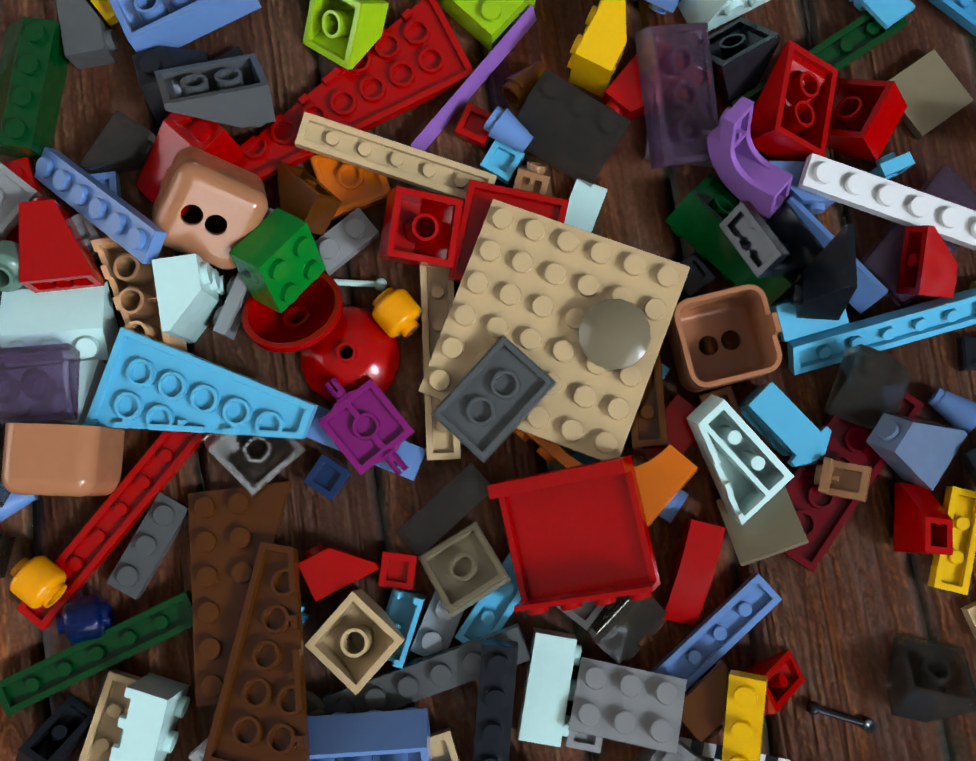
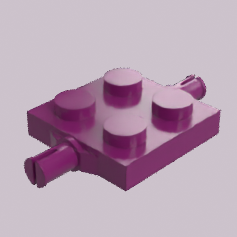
(366, 426)

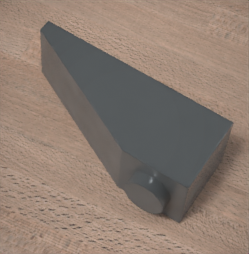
(85, 35)

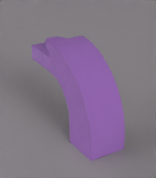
(742, 166)

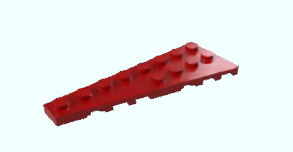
(402, 70)

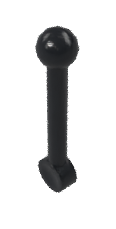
(866, 723)

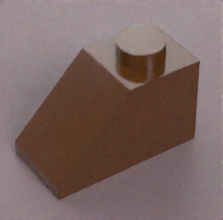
(306, 197)
(706, 702)

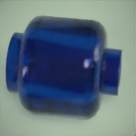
(84, 618)

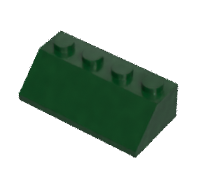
(30, 86)
(698, 222)

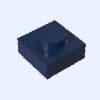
(327, 477)

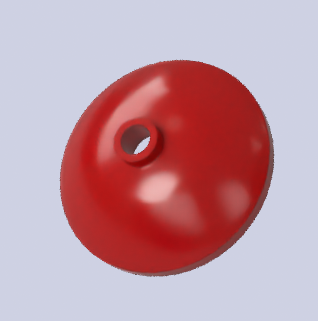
(301, 323)
(373, 355)

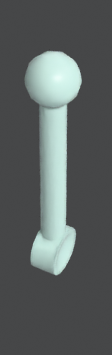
(380, 283)

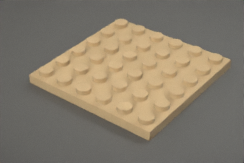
(534, 287)

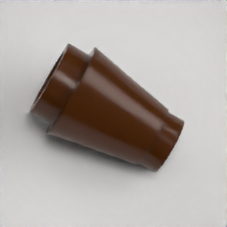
(520, 84)

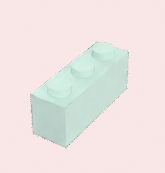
(548, 687)

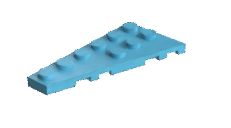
(177, 391)

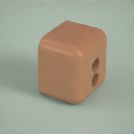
(217, 190)
(737, 310)
(61, 459)

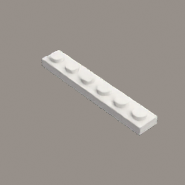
(888, 199)

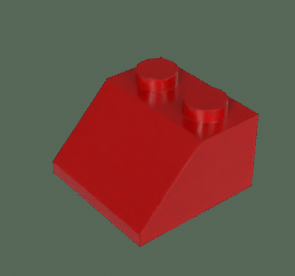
(864, 117)
(420, 228)

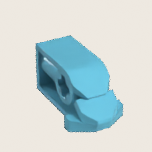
(784, 425)

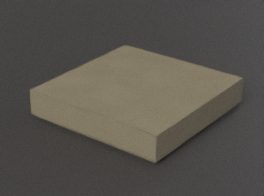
(930, 93)
(768, 532)
(464, 569)

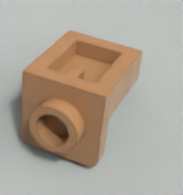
(532, 178)

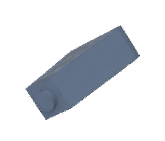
(916, 447)

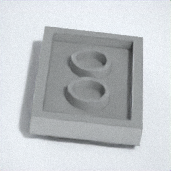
(628, 705)

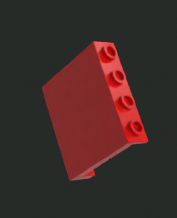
(577, 536)

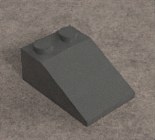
(219, 91)

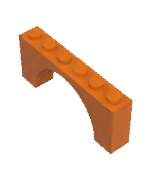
(657, 479)

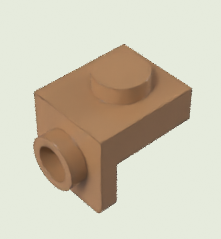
(843, 479)

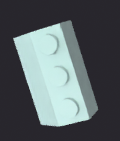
(187, 295)
(59, 317)

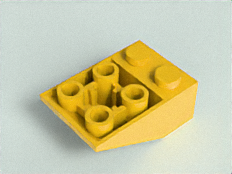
(600, 48)

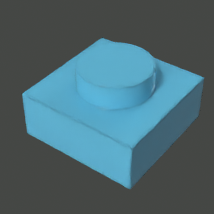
(502, 161)
(892, 165)

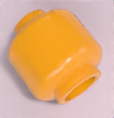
(396, 312)
(38, 581)

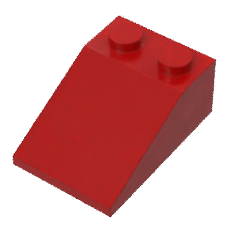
(795, 106)
(181, 132)

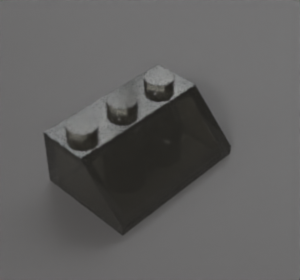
(571, 128)

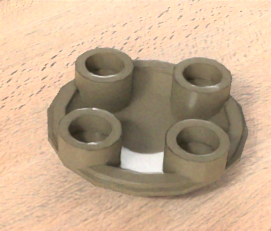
(614, 334)

